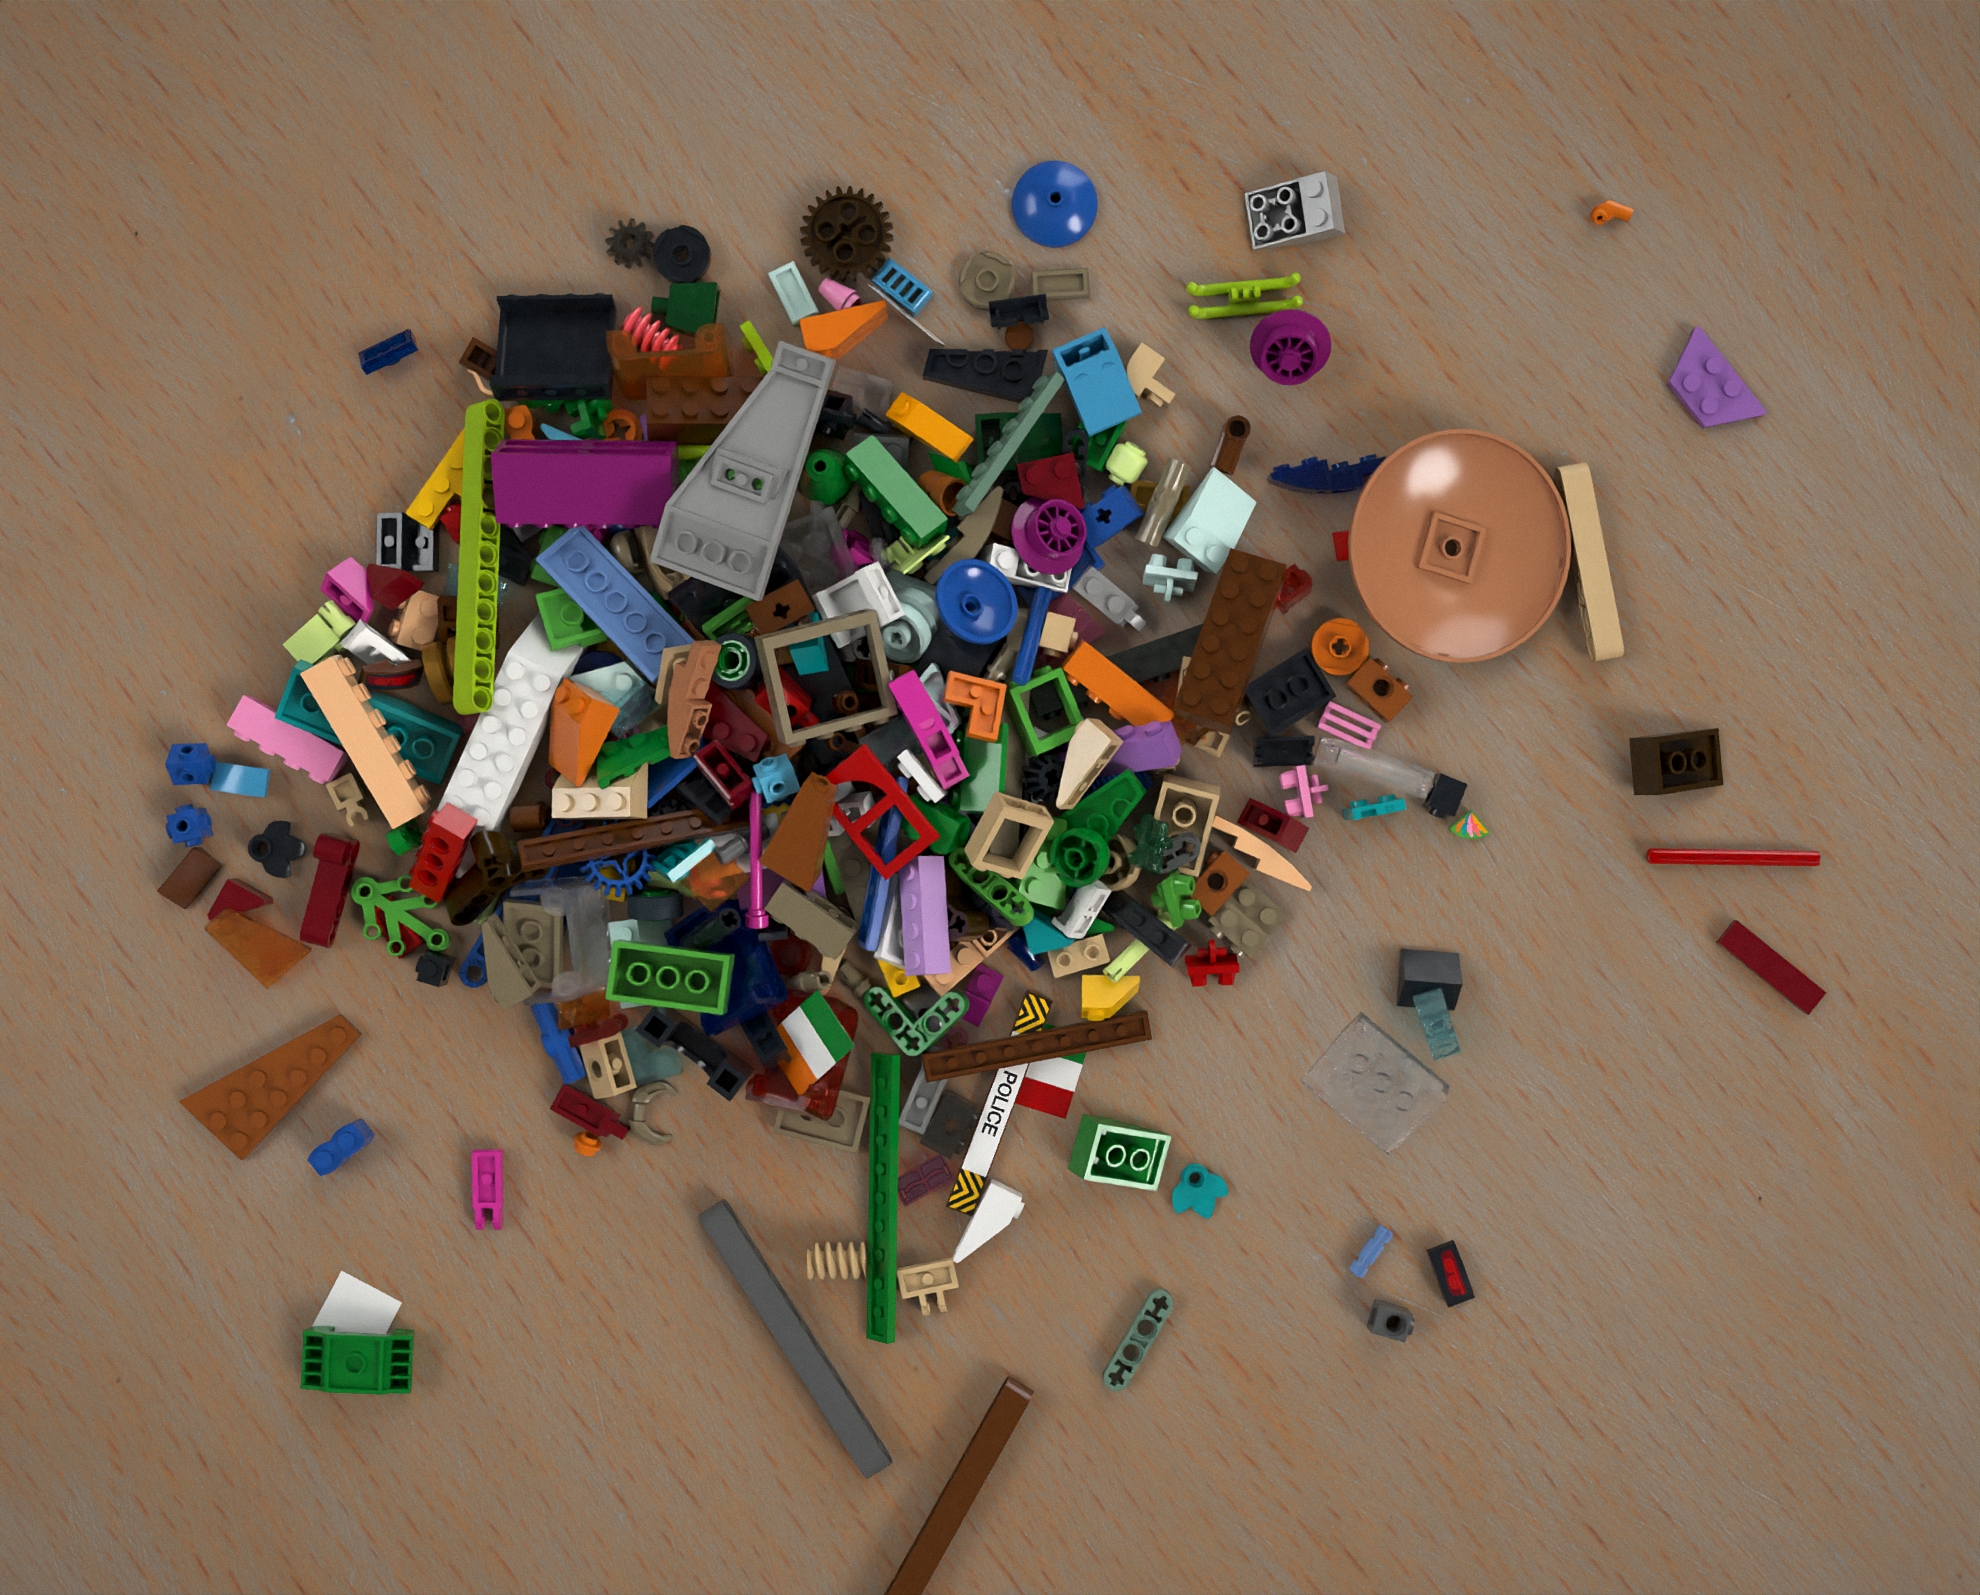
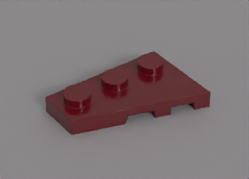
(733, 726)

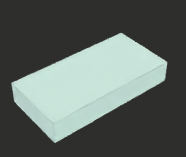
(793, 293)

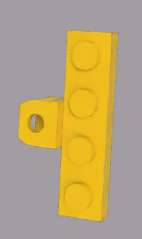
(440, 488)

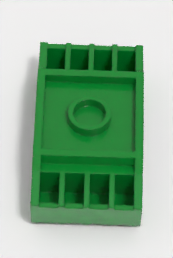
(357, 1361)

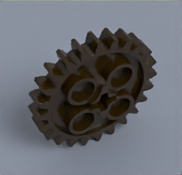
(829, 215)

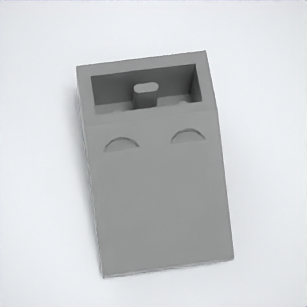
(1295, 212)

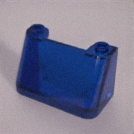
(755, 977)

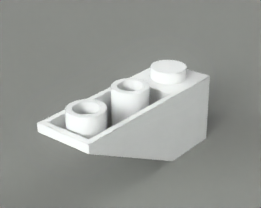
(1018, 572)

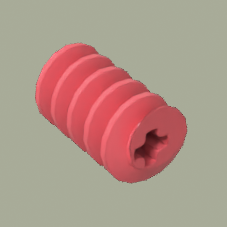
(648, 335)

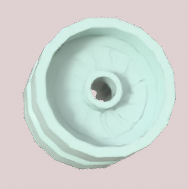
(911, 634)

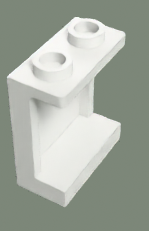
(862, 590)

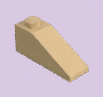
(1085, 759)

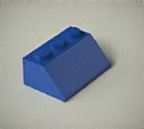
(668, 773)

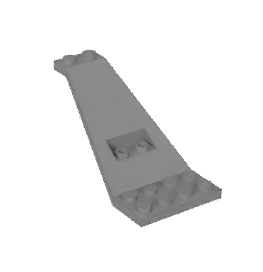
(728, 527)

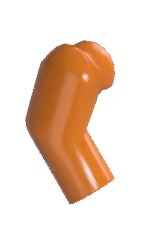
(1609, 210)

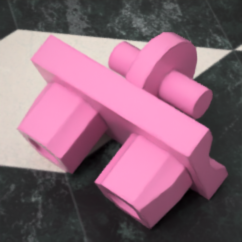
(1298, 779)

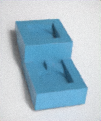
(240, 779)

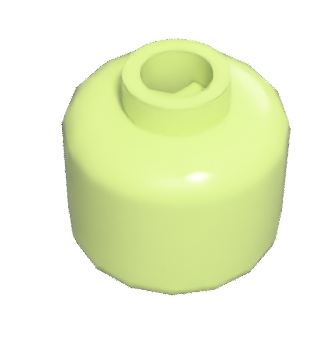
(1126, 463)

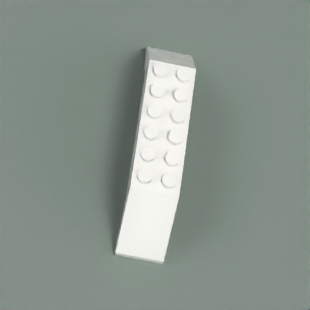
(509, 731)

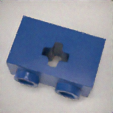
(1123, 510)

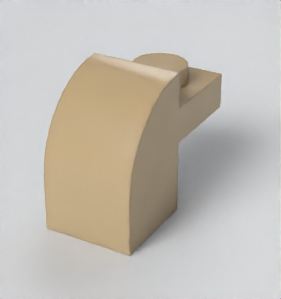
(1141, 371)

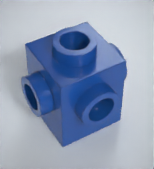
(190, 764)
(198, 826)

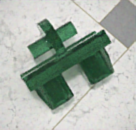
(1151, 844)

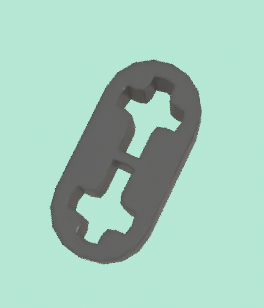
(1182, 857)

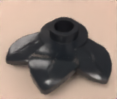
(280, 850)

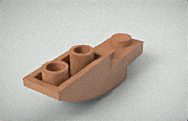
(687, 704)

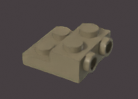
(1246, 919)

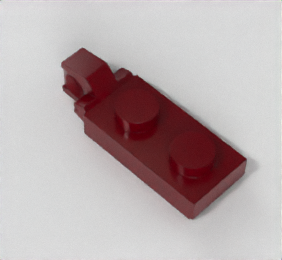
(588, 1113)

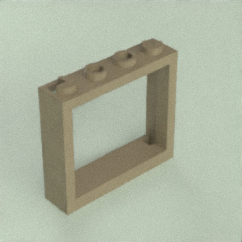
(768, 642)

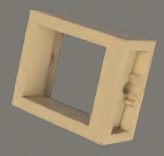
(1014, 809)

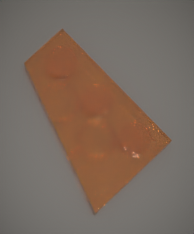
(256, 946)

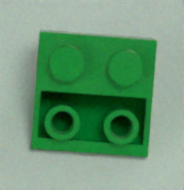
(949, 823)

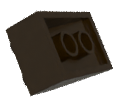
(1676, 762)

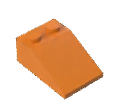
(841, 330)
(578, 728)

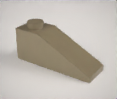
(506, 968)

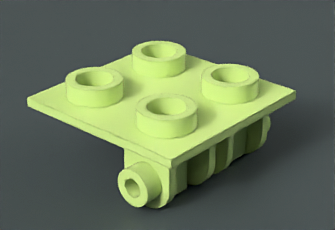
(912, 560)

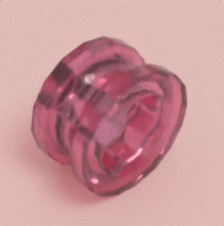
(950, 1033)

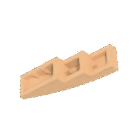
(1267, 860)

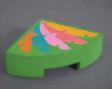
(1469, 827)

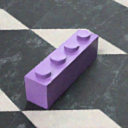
(1143, 748)

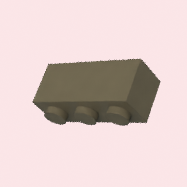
(812, 918)

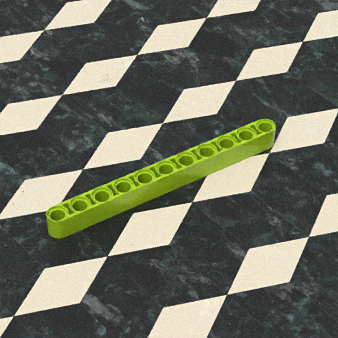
(477, 562)

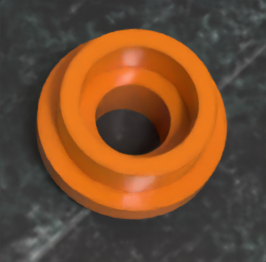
(587, 1143)

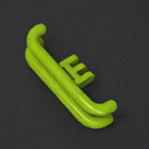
(1243, 297)

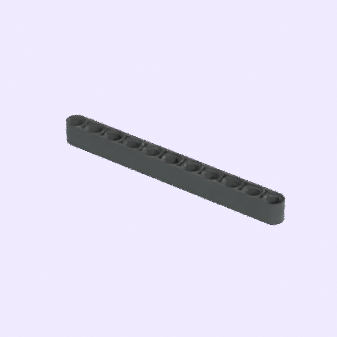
(795, 1338)

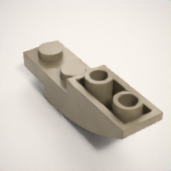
(976, 528)

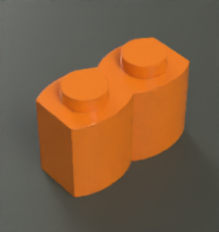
(521, 423)

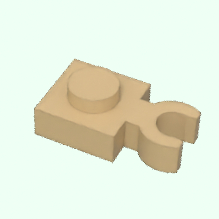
(347, 794)

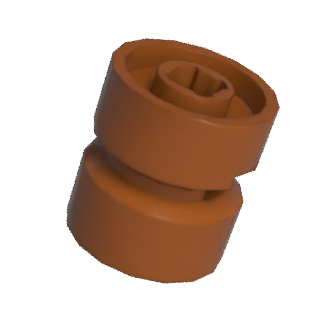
(941, 489)

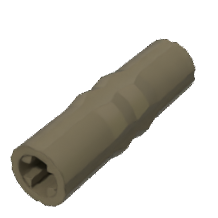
(1163, 502)

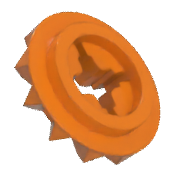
(624, 419)

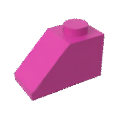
(349, 589)

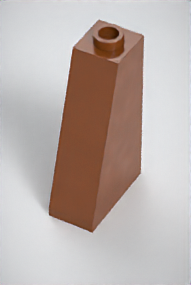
(802, 836)

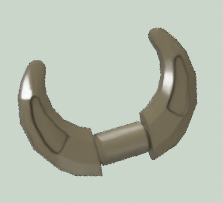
(640, 1127)

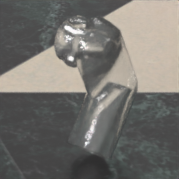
(877, 548)

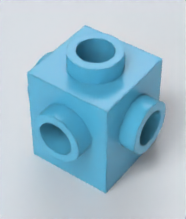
(775, 778)

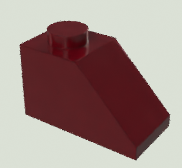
(1273, 825)

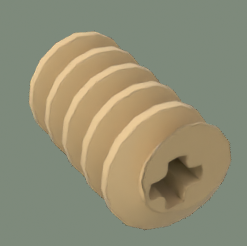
(836, 1261)

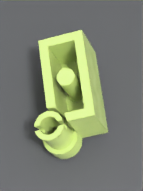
(320, 635)

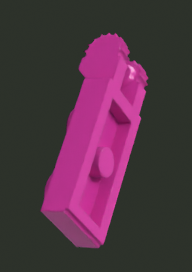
(487, 1186)

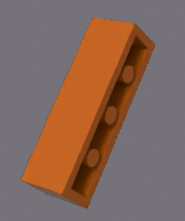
(1113, 686)

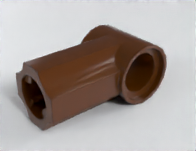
(1230, 447)
(530, 817)

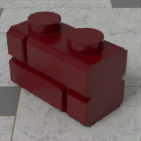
(724, 774)

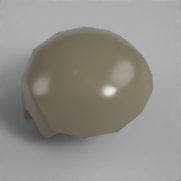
(626, 551)

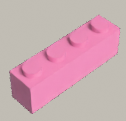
(299, 748)

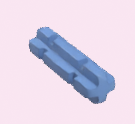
(1371, 1251)

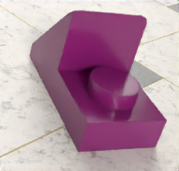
(980, 993)

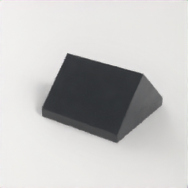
(1427, 971)

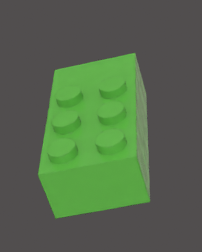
(670, 976)

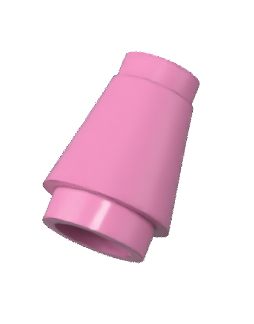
(839, 295)

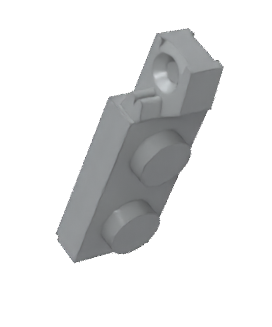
(1108, 598)

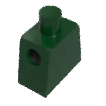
(688, 306)

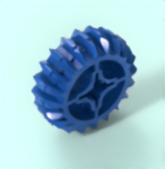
(625, 881)

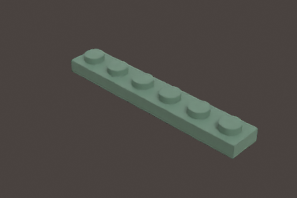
(1002, 450)

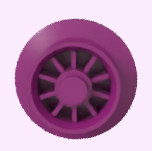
(1290, 346)
(1048, 534)

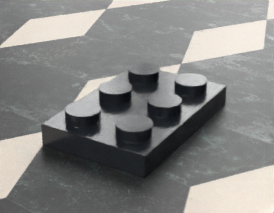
(1287, 693)

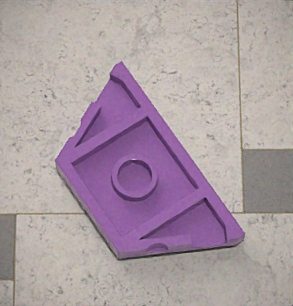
(1710, 385)

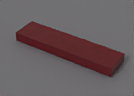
(1771, 967)

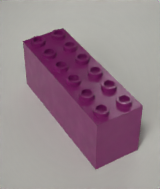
(583, 482)

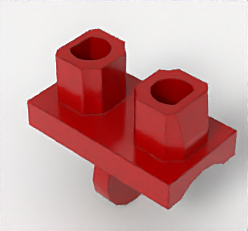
(1212, 961)

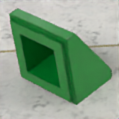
(1099, 926)

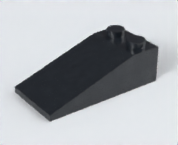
(956, 655)

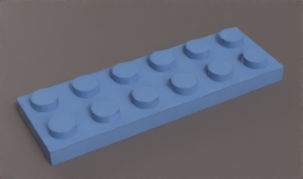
(612, 599)

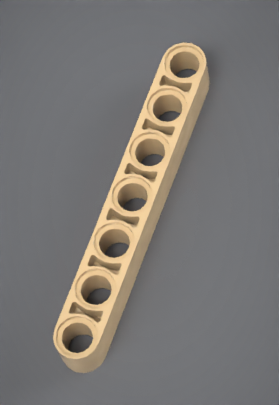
(1590, 563)

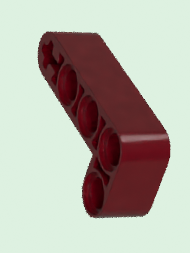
(330, 888)

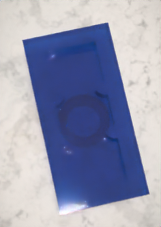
(388, 351)

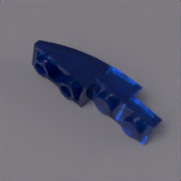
(1316, 478)

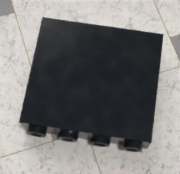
(554, 347)

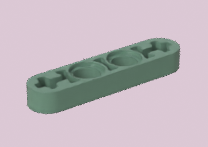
(1134, 1337)

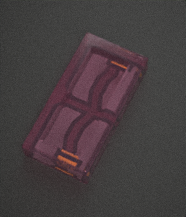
(924, 1179)

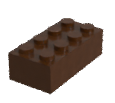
(694, 407)

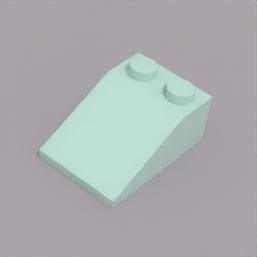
(1211, 521)

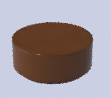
(1019, 336)

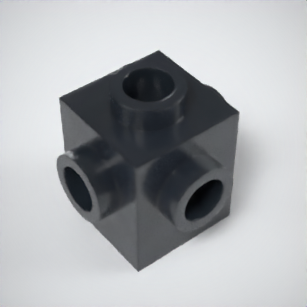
(836, 415)

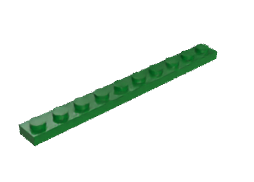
(883, 1197)

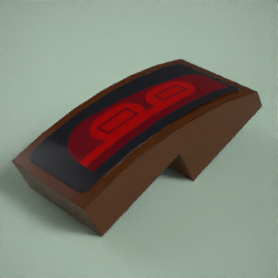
(385, 677)

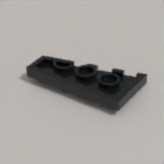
(987, 372)

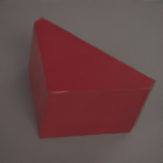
(391, 585)
(238, 897)

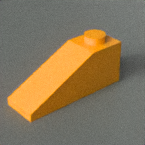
(928, 427)

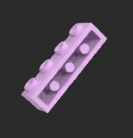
(924, 916)

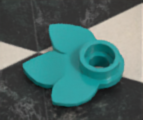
(1198, 1194)

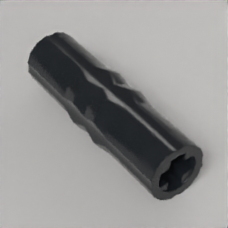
(711, 930)

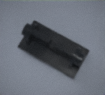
(1026, 309)
(877, 523)

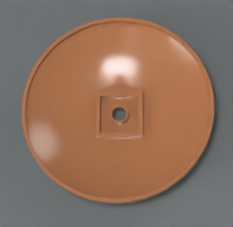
(1506, 534)

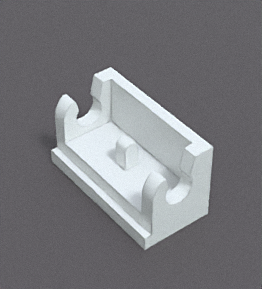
(372, 646)
(1082, 910)

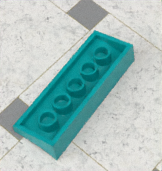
(423, 736)

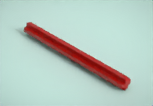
(1733, 857)

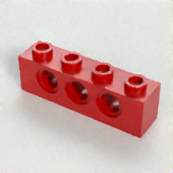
(441, 851)

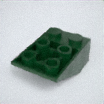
(1041, 442)

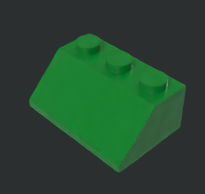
(986, 769)

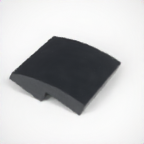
(406, 543)

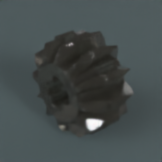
(641, 242)

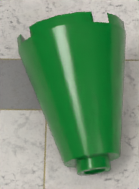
(829, 484)

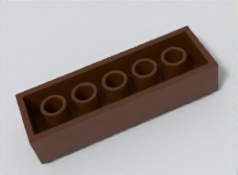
(1230, 641)

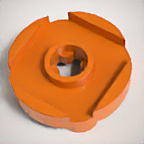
(1352, 637)

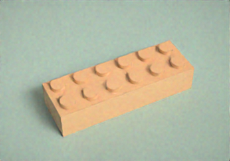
(366, 740)

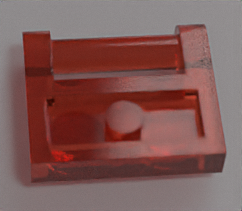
(592, 1031)

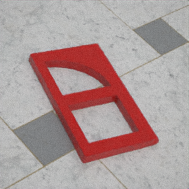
(866, 767)

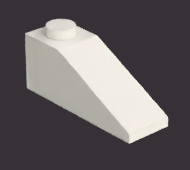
(991, 1215)

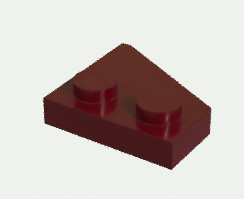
(1051, 479)

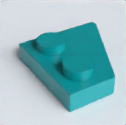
(678, 859)

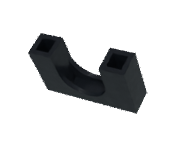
(671, 1028)

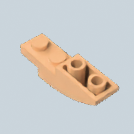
(966, 957)

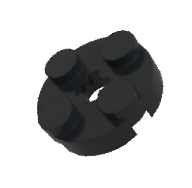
(678, 239)

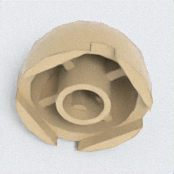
(1119, 872)

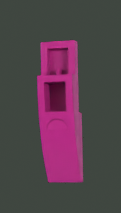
(928, 729)

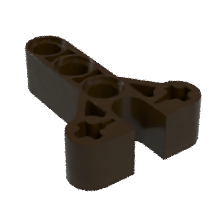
(494, 871)
(963, 919)

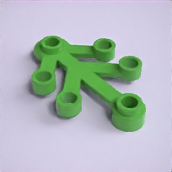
(395, 912)

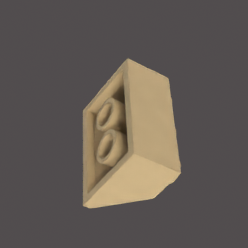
(621, 800)

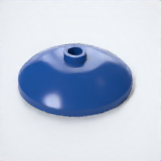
(1049, 222)
(985, 593)

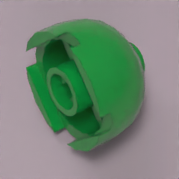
(1080, 856)

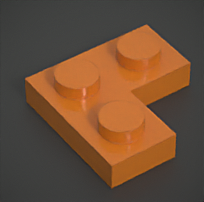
(982, 697)

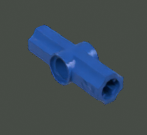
(556, 1043)

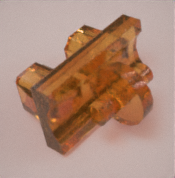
(582, 1010)

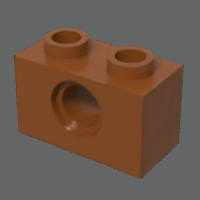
(1362, 683)
(1232, 877)

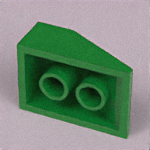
(1118, 1153)

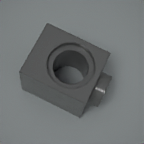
(1381, 1312)

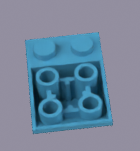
(1096, 381)

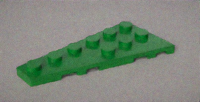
(1102, 812)

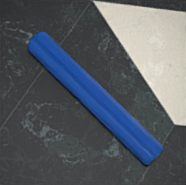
(1032, 636)

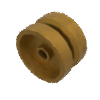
(439, 669)

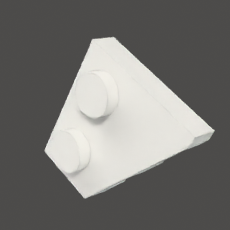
(913, 767)

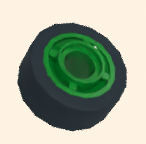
(749, 668)
(655, 905)

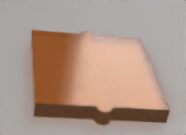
(713, 882)

